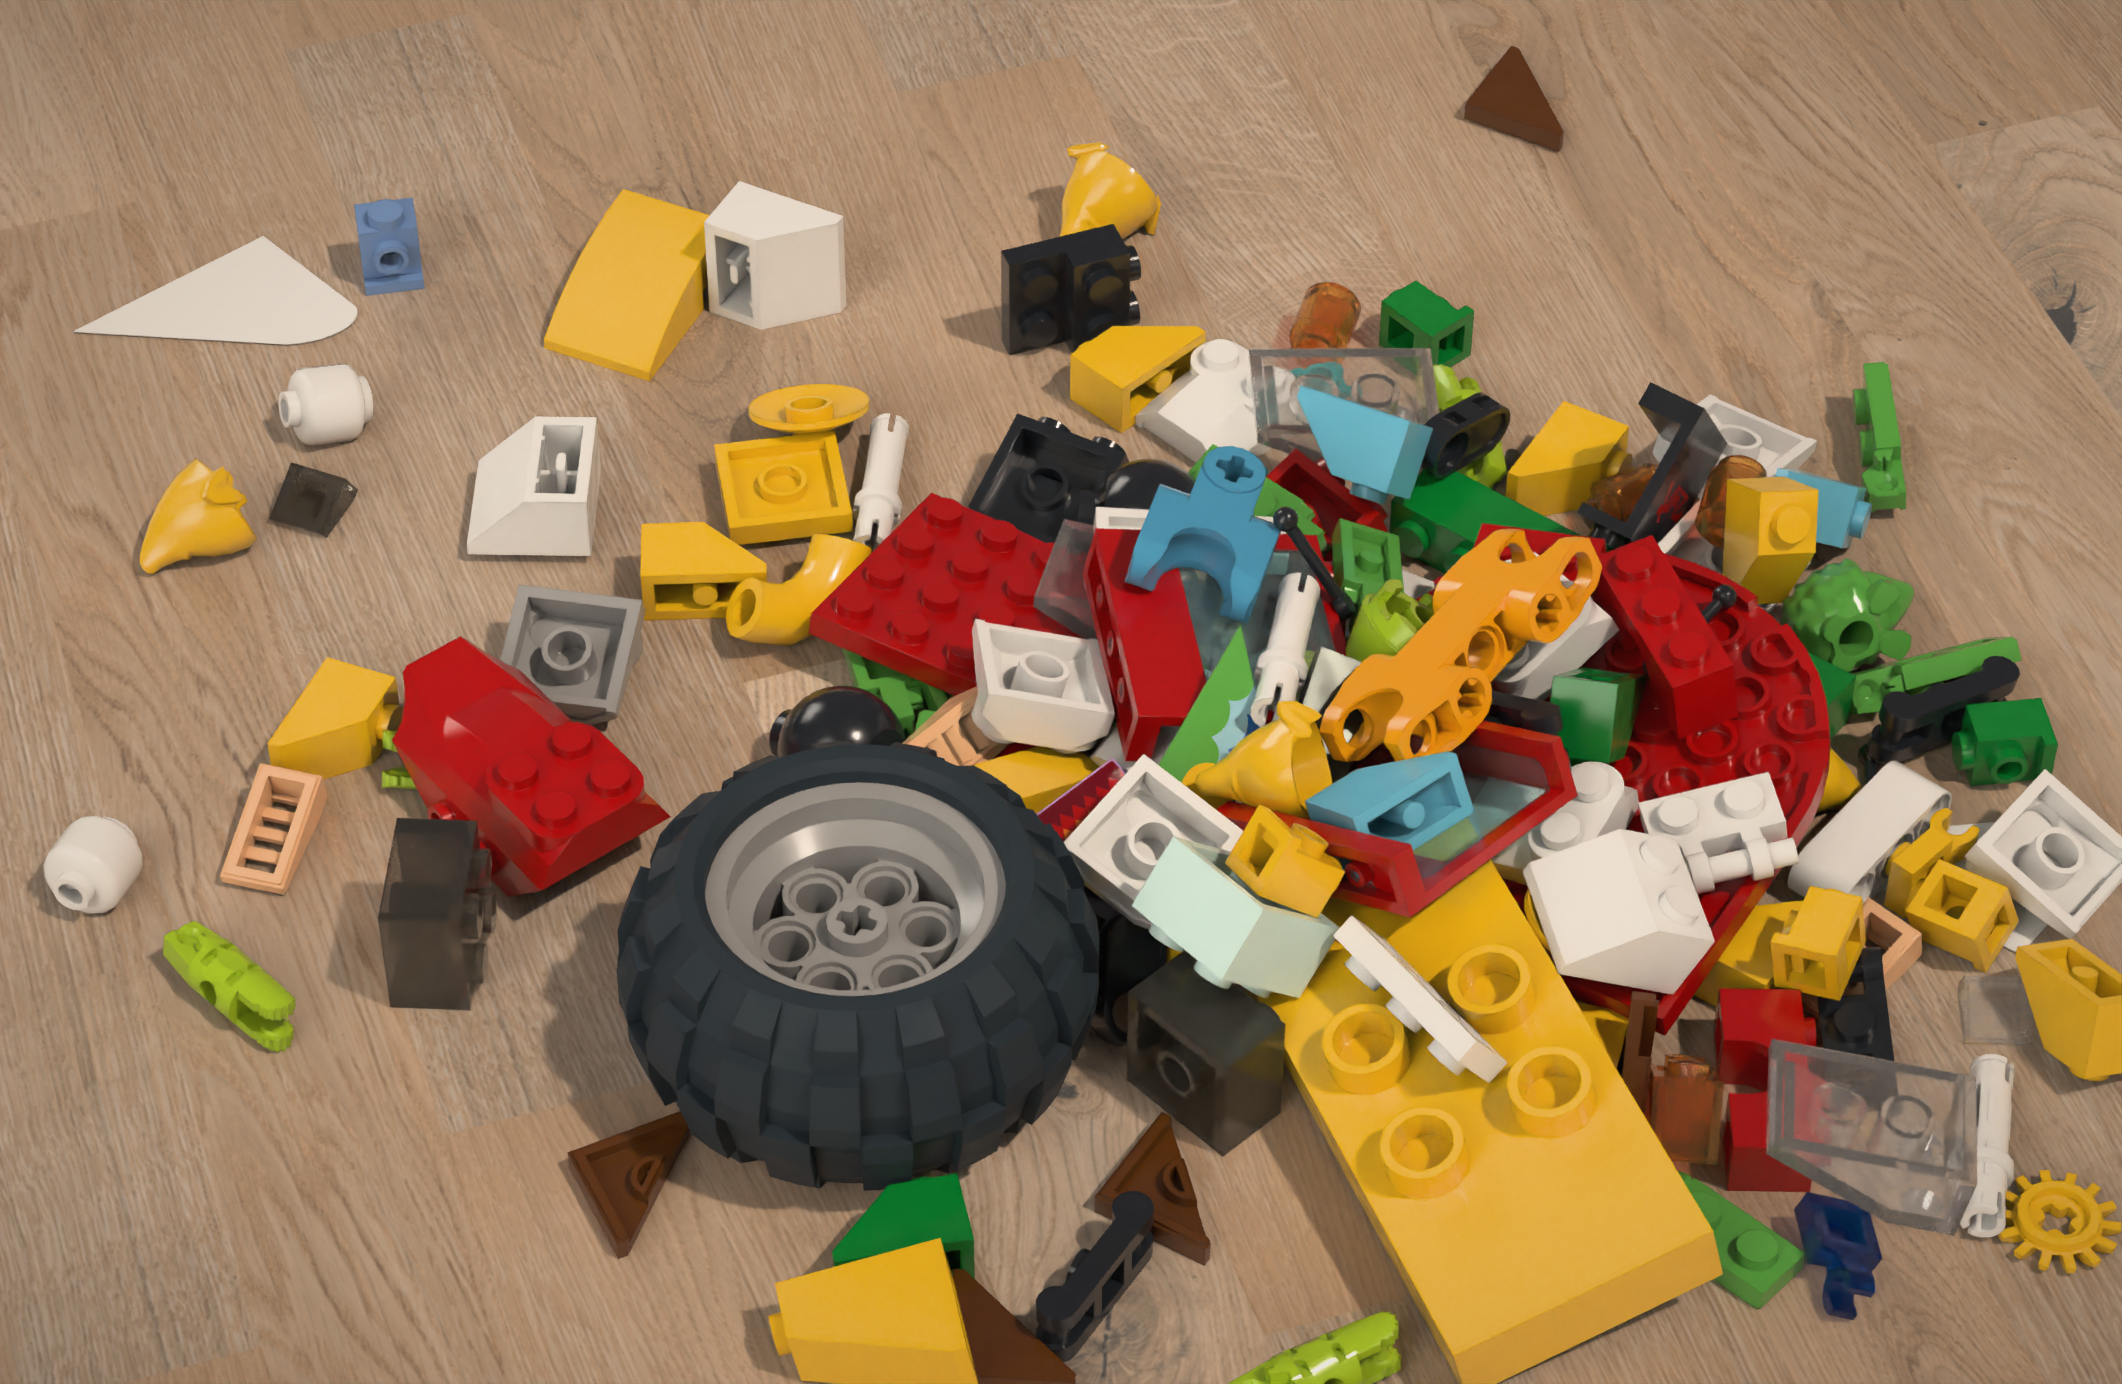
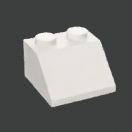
(1621, 911)

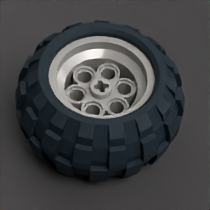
(858, 964)

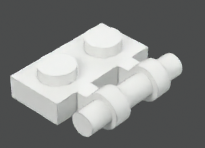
(1724, 820)

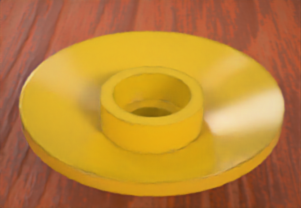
(809, 408)

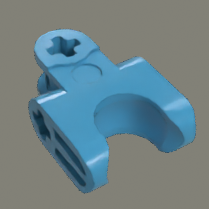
(1211, 531)

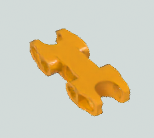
(1444, 672)

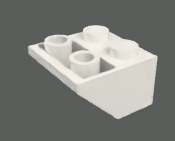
(773, 259)
(538, 491)

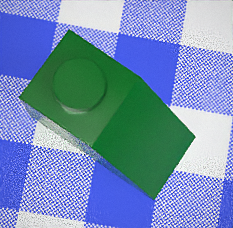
(1597, 712)
(913, 1215)

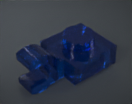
(1845, 1243)

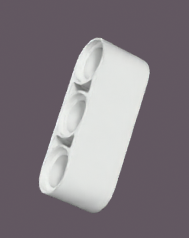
(1863, 835)

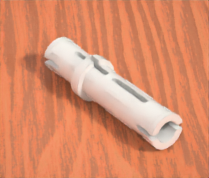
(878, 504)
(1282, 667)
(1995, 1167)

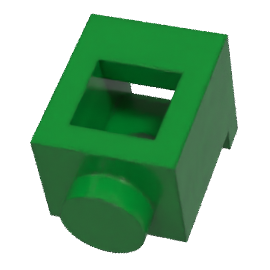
(1424, 320)
(2004, 742)

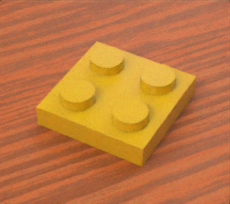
(783, 488)

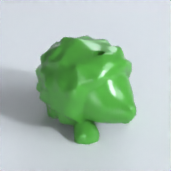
(1849, 615)

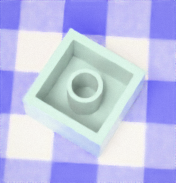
(1228, 927)

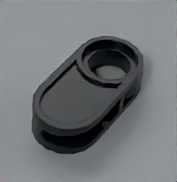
(1464, 434)
(1125, 959)

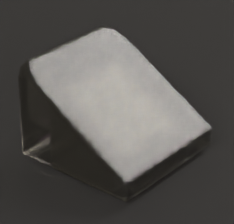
(312, 500)

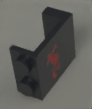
(1678, 478)

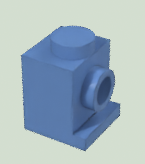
(389, 246)

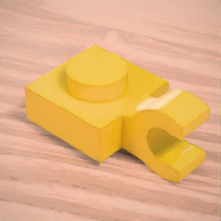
(1916, 860)

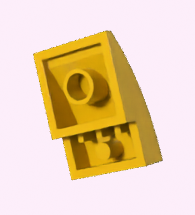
(633, 287)

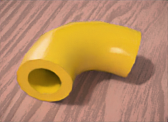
(782, 611)

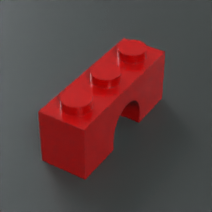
(1682, 655)
(1741, 1038)

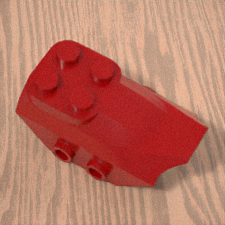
(506, 756)

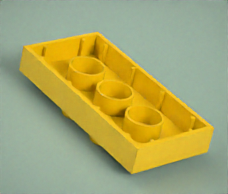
(1507, 1203)

